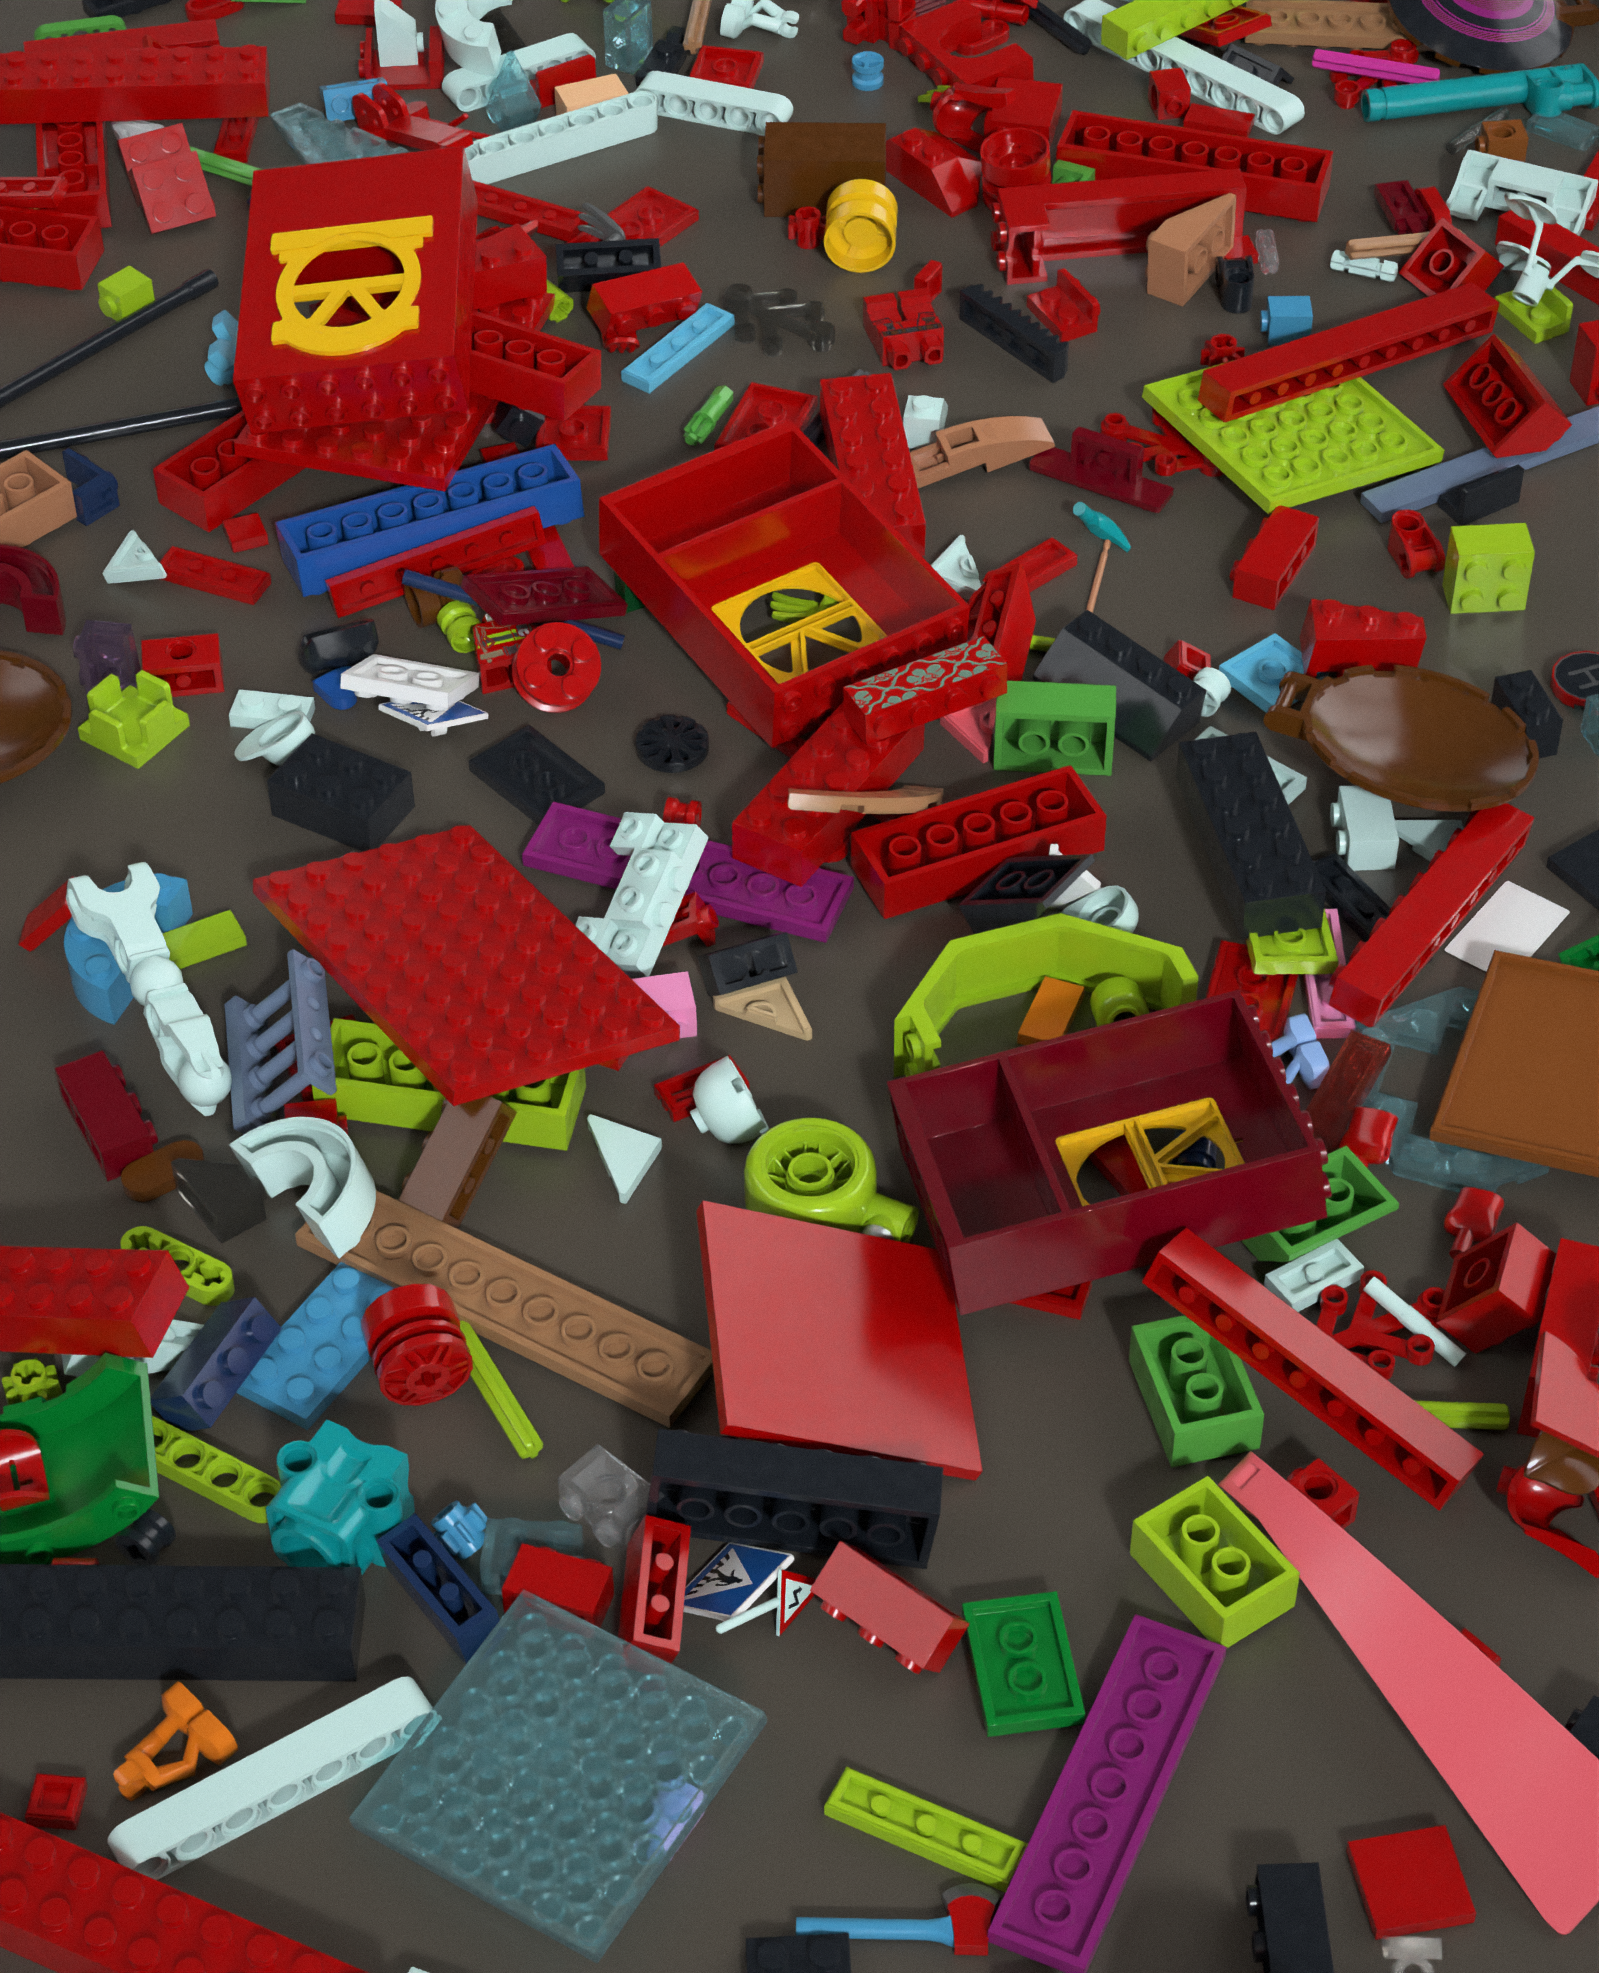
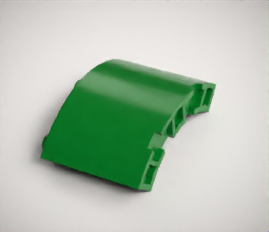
(95, 1462)

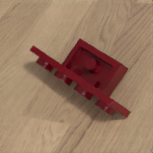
(1105, 468)

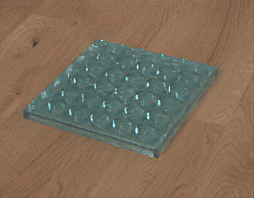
(559, 1774)

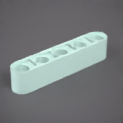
(473, 90)
(715, 102)

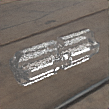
(1267, 251)

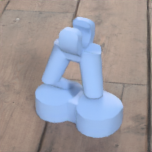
(1307, 1053)

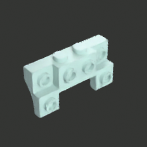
(1487, 177)
(648, 891)

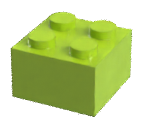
(1488, 568)

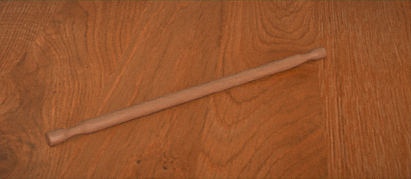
(1098, 576)

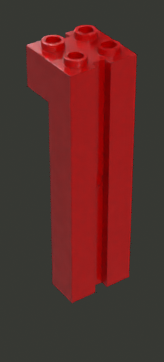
(1097, 217)

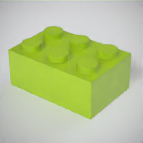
(1214, 1563)

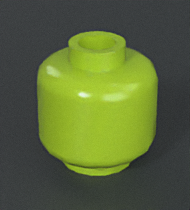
(1117, 1000)

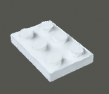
(409, 681)

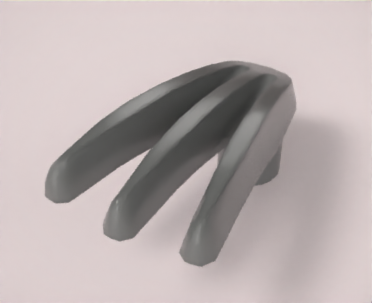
(604, 226)

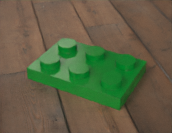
(1023, 1664)

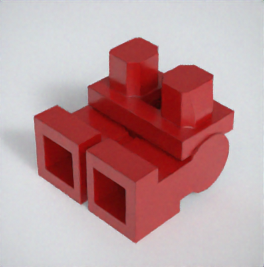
(876, 20)

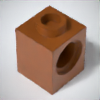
(1503, 139)

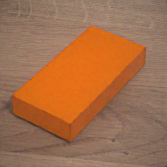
(1051, 1011)

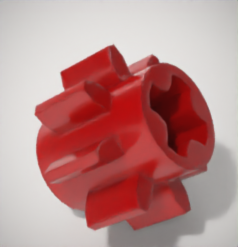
(807, 227)
(1220, 350)

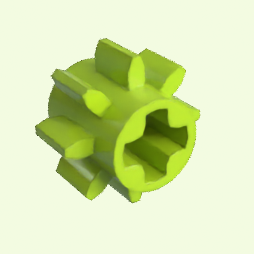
(31, 1380)

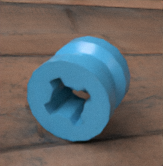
(867, 71)

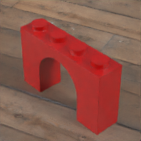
(936, 34)

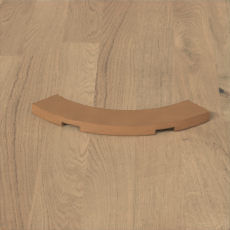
(903, 800)

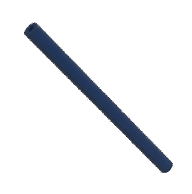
(455, 592)

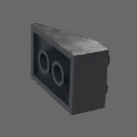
(1021, 890)

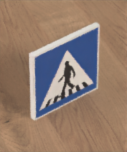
(437, 721)
(733, 1580)

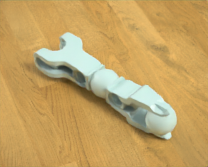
(173, 1016)

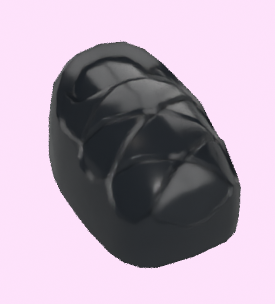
(338, 646)

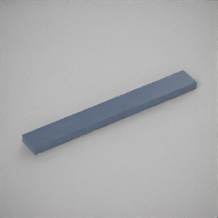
(1427, 485)

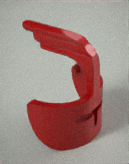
(23, 1451)

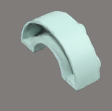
(468, 39)
(316, 1155)

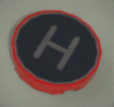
(1576, 677)

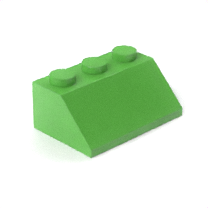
(1354, 1203)

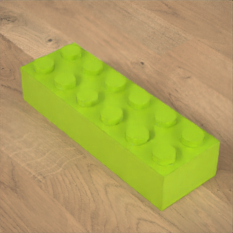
(386, 1088)

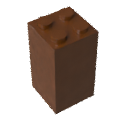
(808, 160)

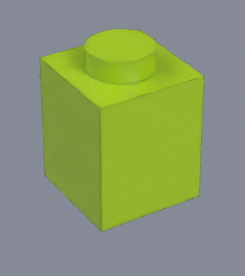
(124, 293)

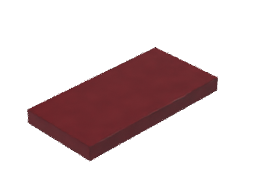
(544, 595)

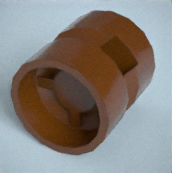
(426, 605)

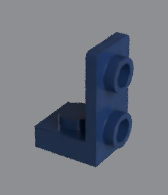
(96, 489)

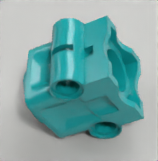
(337, 1500)

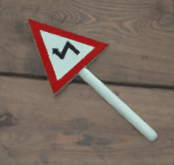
(791, 1598)

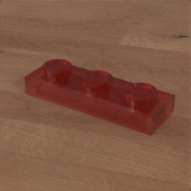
(1346, 1086)

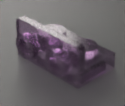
(106, 650)

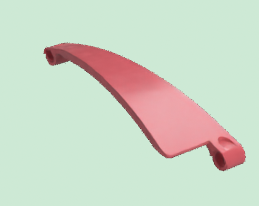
(1489, 1739)

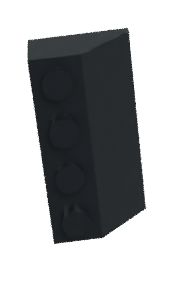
(1152, 697)

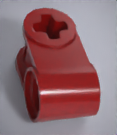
(1414, 544)

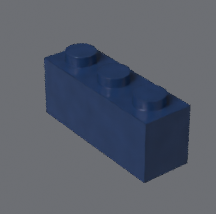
(215, 1364)
(438, 1586)

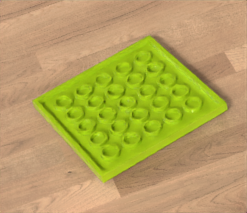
(1300, 446)

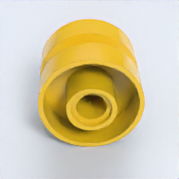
(860, 225)

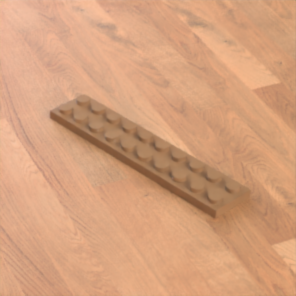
(530, 1310)

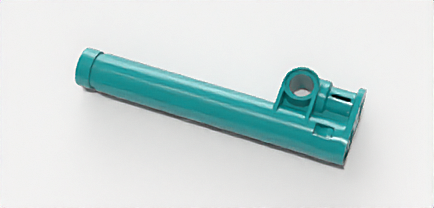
(1539, 89)

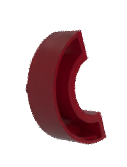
(33, 588)

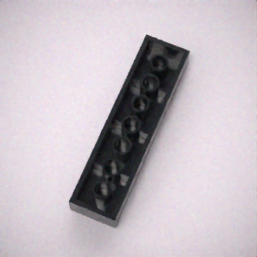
(180, 1622)

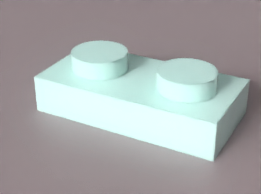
(257, 708)
(1304, 1278)

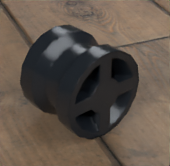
(145, 1538)

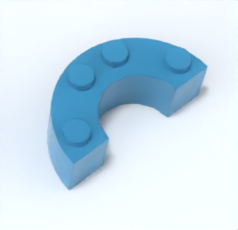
(91, 965)

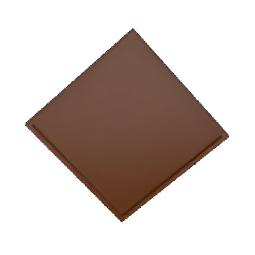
(1528, 1067)

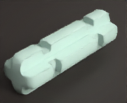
(1364, 267)

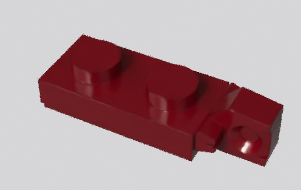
(1401, 207)

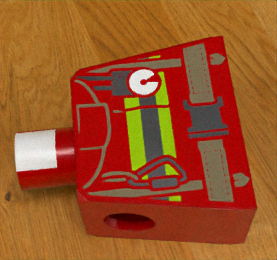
(495, 652)

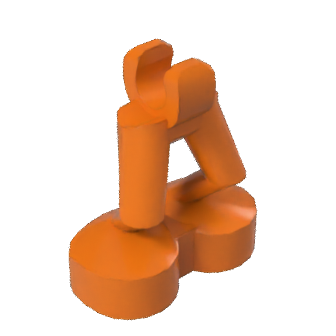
(204, 1735)

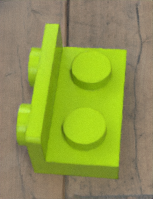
(1538, 322)

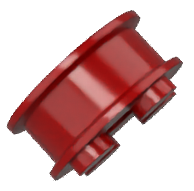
(571, 648)

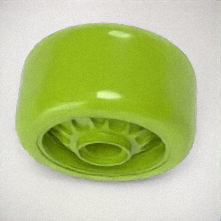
(811, 1173)

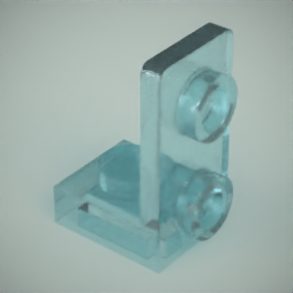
(506, 1536)

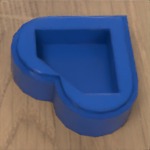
(329, 690)

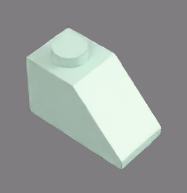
(396, 35)
(922, 419)

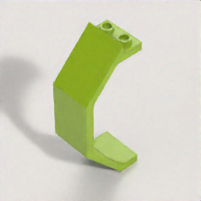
(1017, 961)

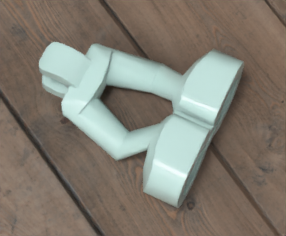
(743, 14)

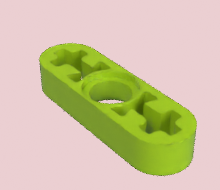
(209, 1267)

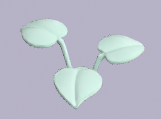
(1536, 269)

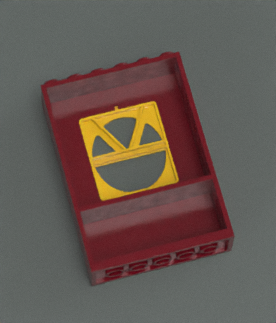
(1006, 1133)

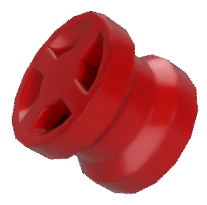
(682, 812)

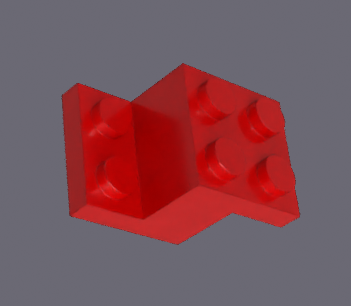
(166, 178)

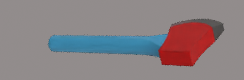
(969, 1916)

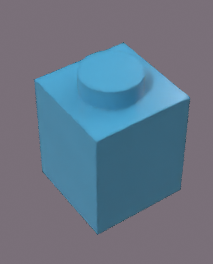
(1286, 319)

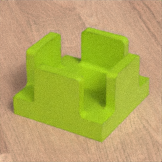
(132, 722)

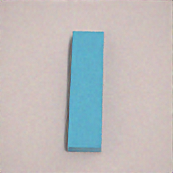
(677, 348)

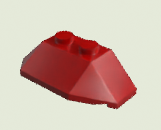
(935, 169)
(1004, 616)

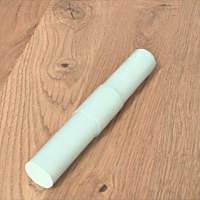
(1414, 1320)

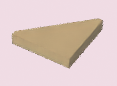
(768, 1005)

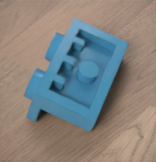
(339, 96)

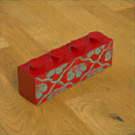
(925, 690)

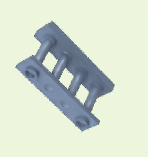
(251, 1040)

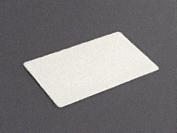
(1508, 922)

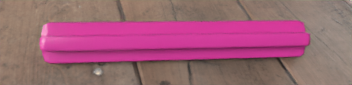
(1373, 67)

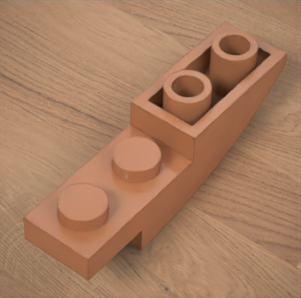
(978, 442)

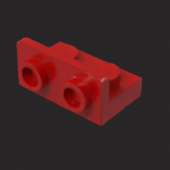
(1066, 308)

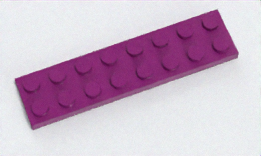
(578, 846)
(1107, 1797)

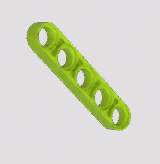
(211, 1464)

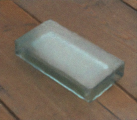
(1564, 129)

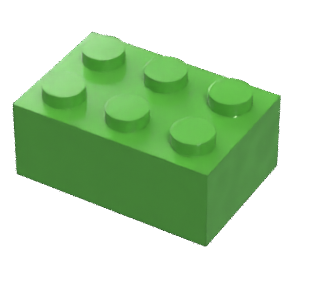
(1055, 727)
(1194, 1391)

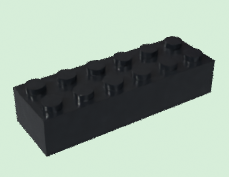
(1250, 835)
(795, 1497)

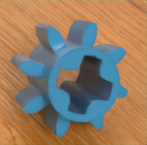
(460, 1528)

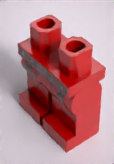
(905, 331)

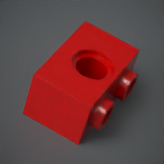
(186, 663)

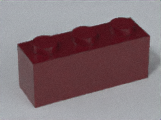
(105, 1112)

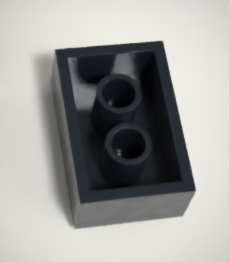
(341, 793)

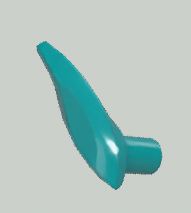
(1101, 525)

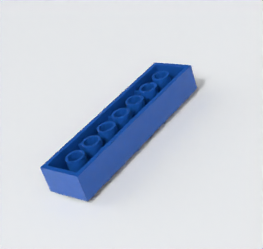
(407, 517)

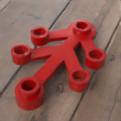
(1348, 91)
(1163, 448)
(1373, 1332)

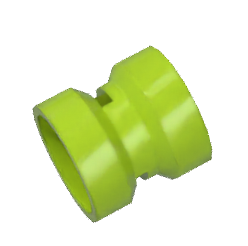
(457, 622)

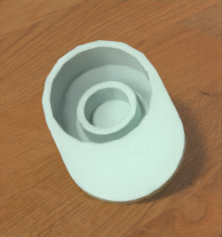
(276, 739)
(1108, 907)

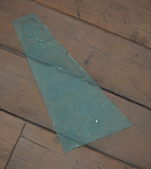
(323, 140)

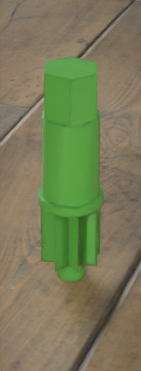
(706, 418)

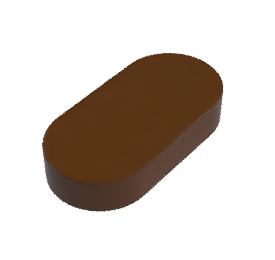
(153, 1174)

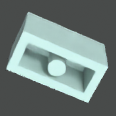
(1365, 829)

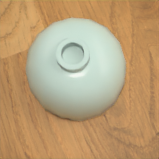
(726, 1105)

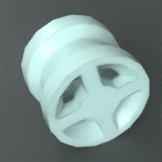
(1216, 687)

